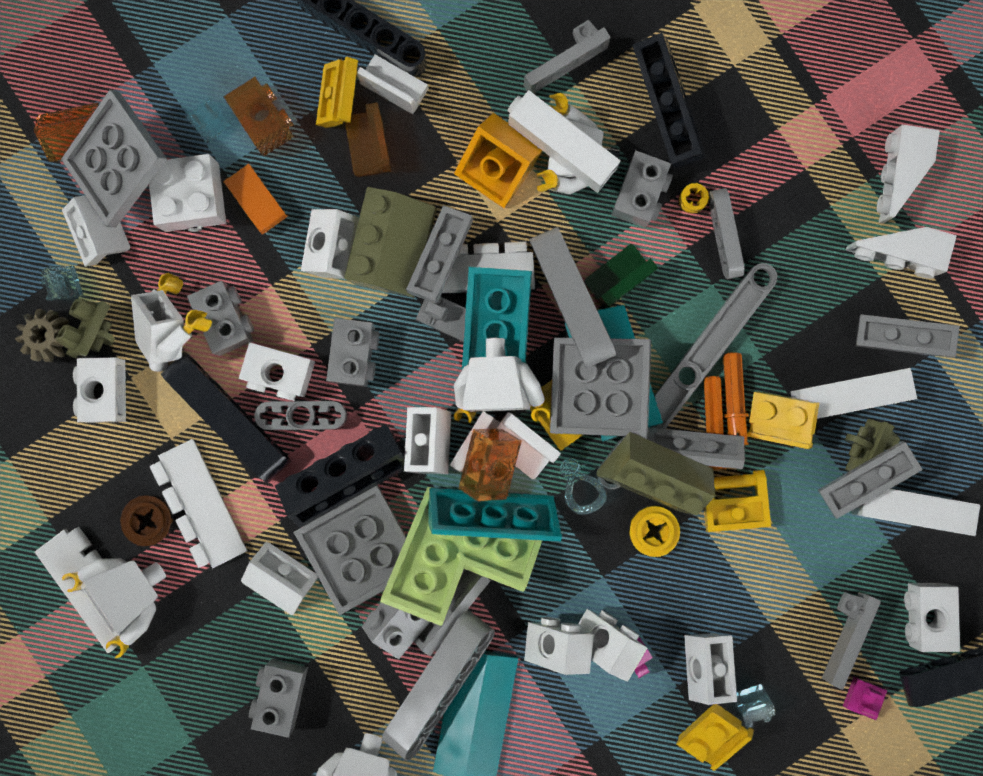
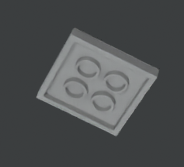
(113, 158)
(604, 397)
(354, 548)

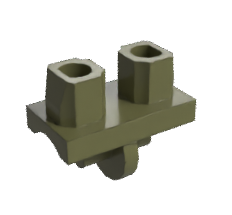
(91, 332)
(870, 442)

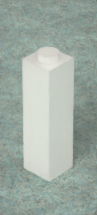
(562, 140)
(860, 393)
(922, 511)

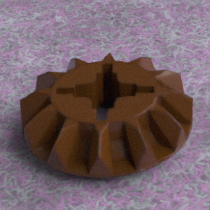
(132, 524)

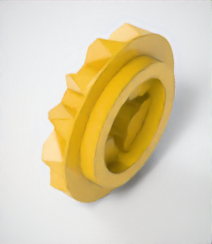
(669, 533)

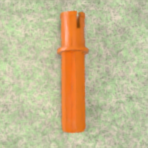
(735, 395)
(713, 407)

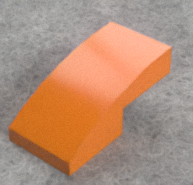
(255, 199)

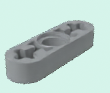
(726, 233)
(277, 407)

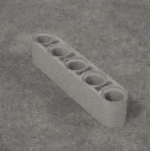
(572, 297)
(438, 685)

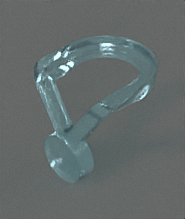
(570, 469)

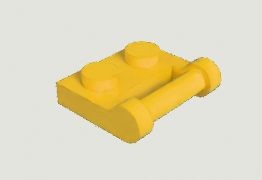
(739, 512)

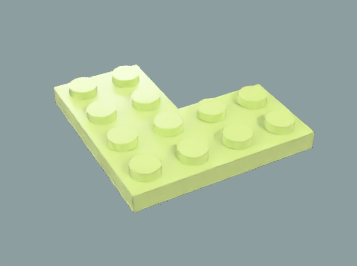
(433, 565)

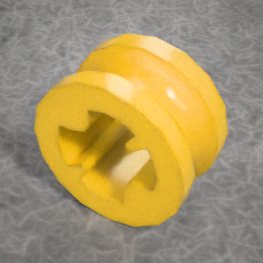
(697, 188)

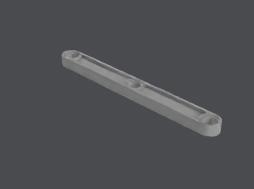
(709, 347)

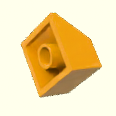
(497, 160)

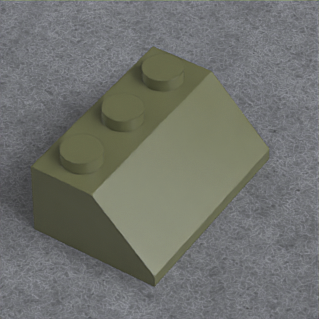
(389, 241)
(659, 474)

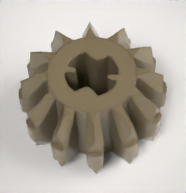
(33, 335)

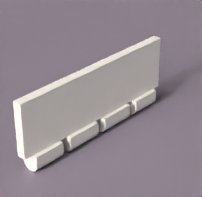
(487, 256)
(202, 502)
(65, 555)

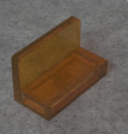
(60, 128)
(368, 142)

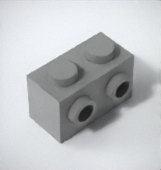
(642, 189)
(229, 326)
(352, 352)
(393, 629)
(278, 697)

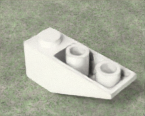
(910, 157)
(919, 249)

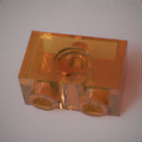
(247, 102)
(489, 464)

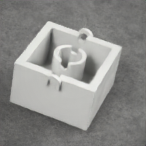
(187, 194)

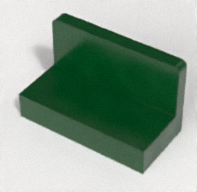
(619, 276)

